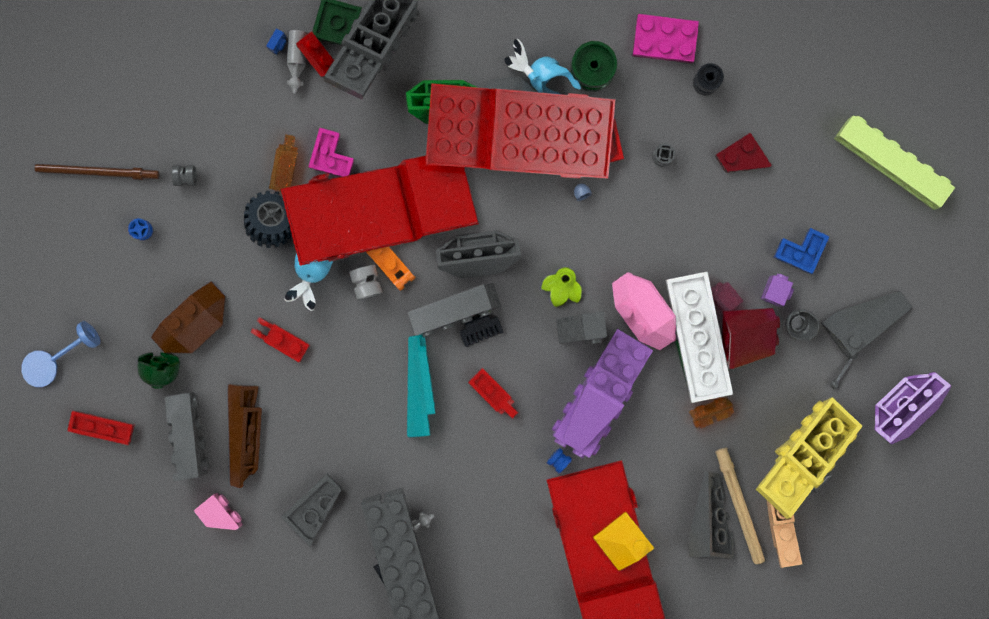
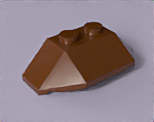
(192, 321)

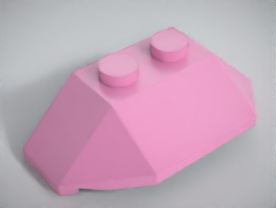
(644, 310)

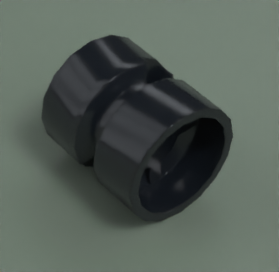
(708, 79)

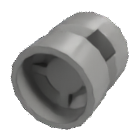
(365, 282)

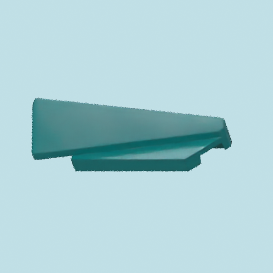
(420, 391)

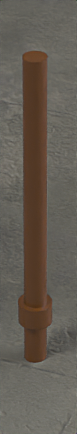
(135, 173)

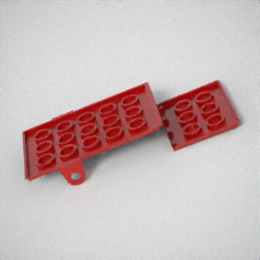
(520, 131)
(376, 209)
(581, 509)

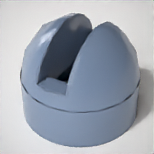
(582, 192)

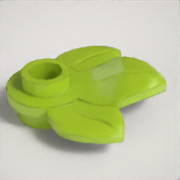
(561, 289)

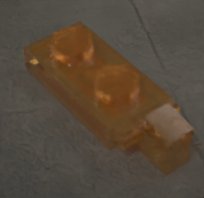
(284, 164)

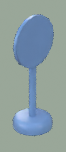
(41, 368)

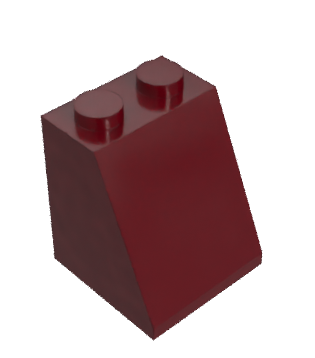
(749, 335)

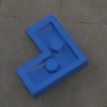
(804, 256)

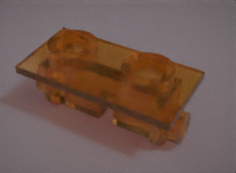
(720, 408)

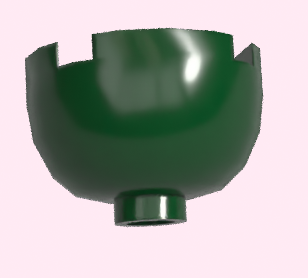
(158, 370)

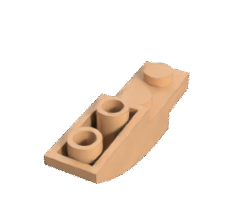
(784, 538)

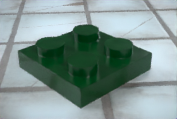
(335, 20)

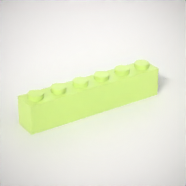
(894, 162)

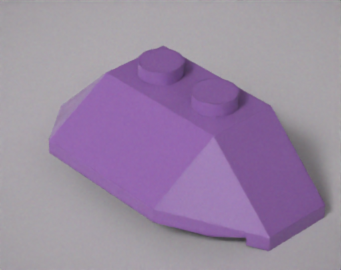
(909, 405)

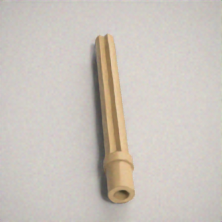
(727, 467)

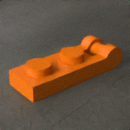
(391, 265)

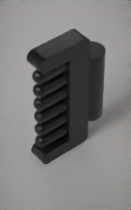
(478, 324)

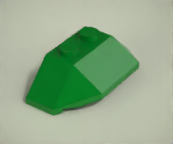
(419, 97)

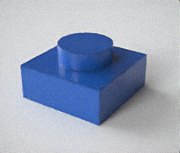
(277, 41)

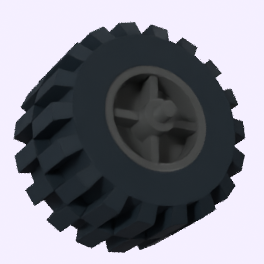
(267, 220)

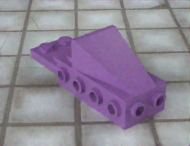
(601, 395)

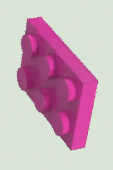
(665, 38)

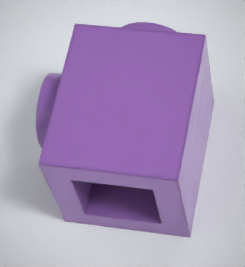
(777, 290)

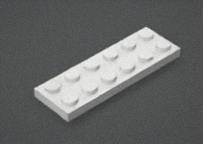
(699, 337)

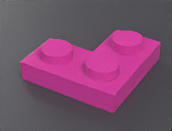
(324, 155)

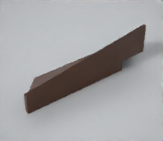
(243, 432)

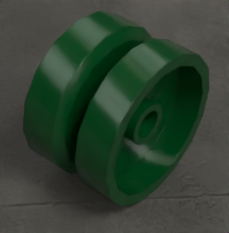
(602, 57)

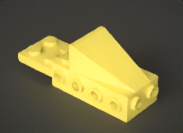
(808, 456)

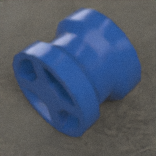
(136, 227)
(559, 460)

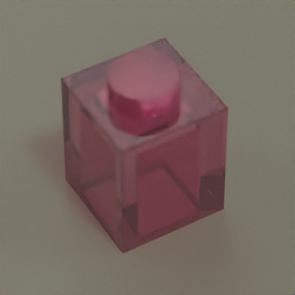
(725, 296)

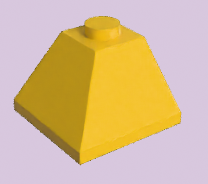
(623, 542)

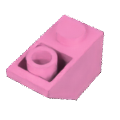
(217, 514)

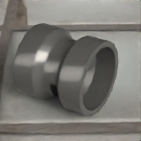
(660, 158)
(184, 175)

